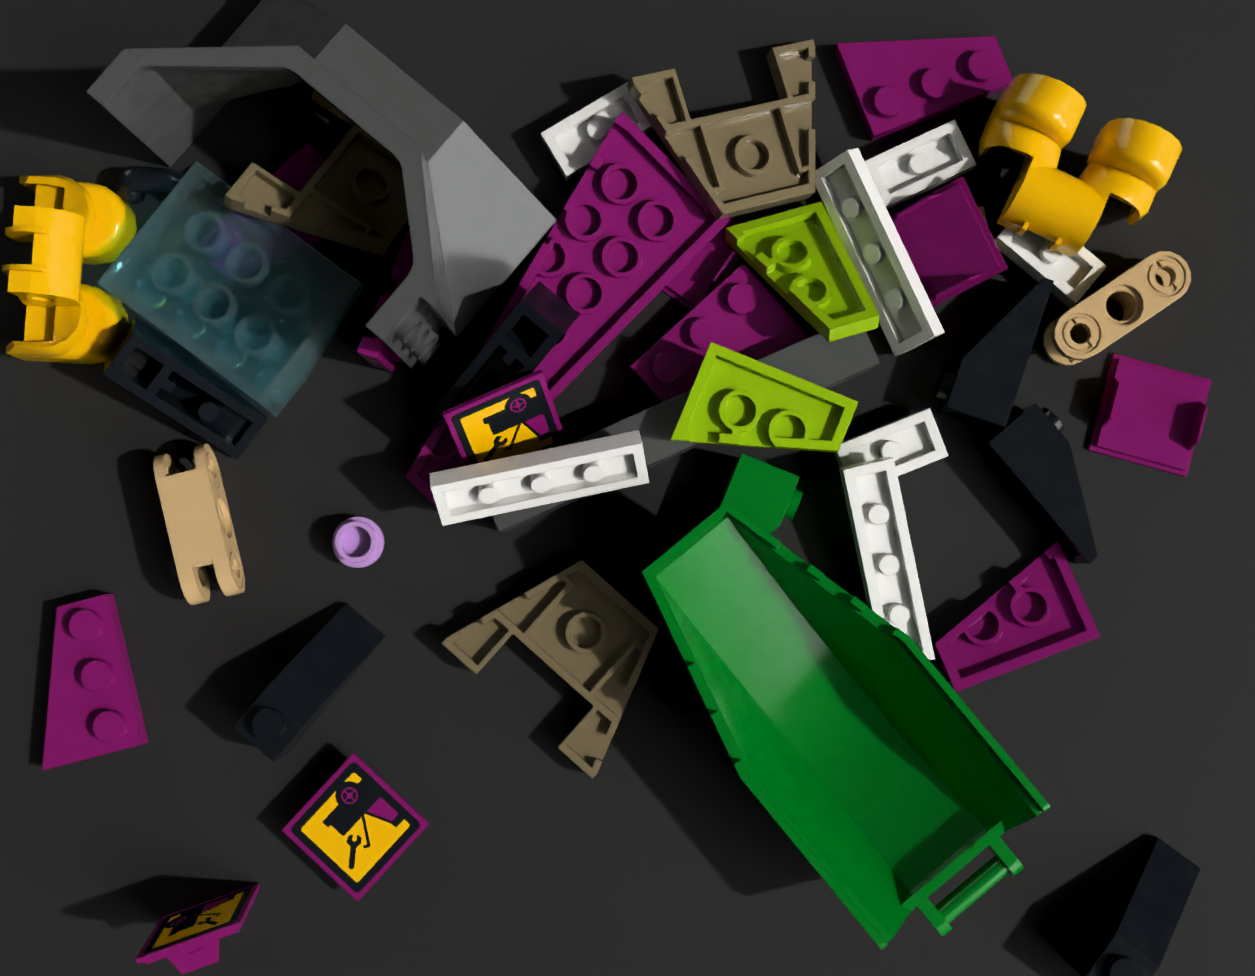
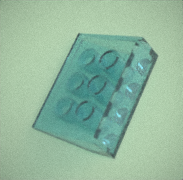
(233, 290)

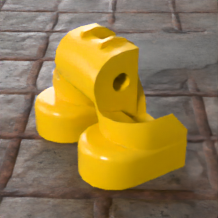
(1126, 162)
(68, 228)

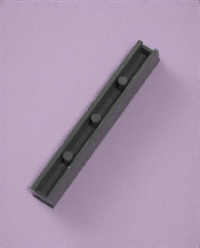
(810, 359)

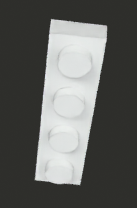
(877, 251)
(539, 478)
(885, 547)

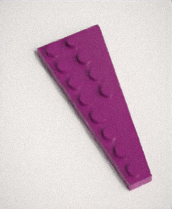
(606, 257)

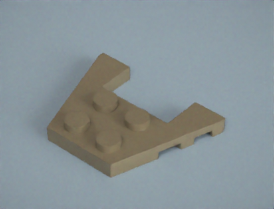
(747, 154)
(349, 199)
(581, 634)

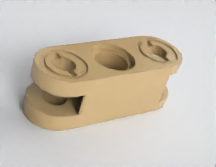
(1139, 290)
(199, 525)

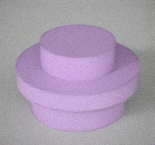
(358, 542)

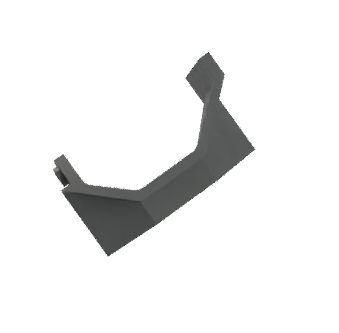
(462, 202)

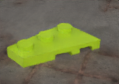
(808, 268)
(760, 406)

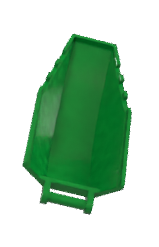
(840, 726)

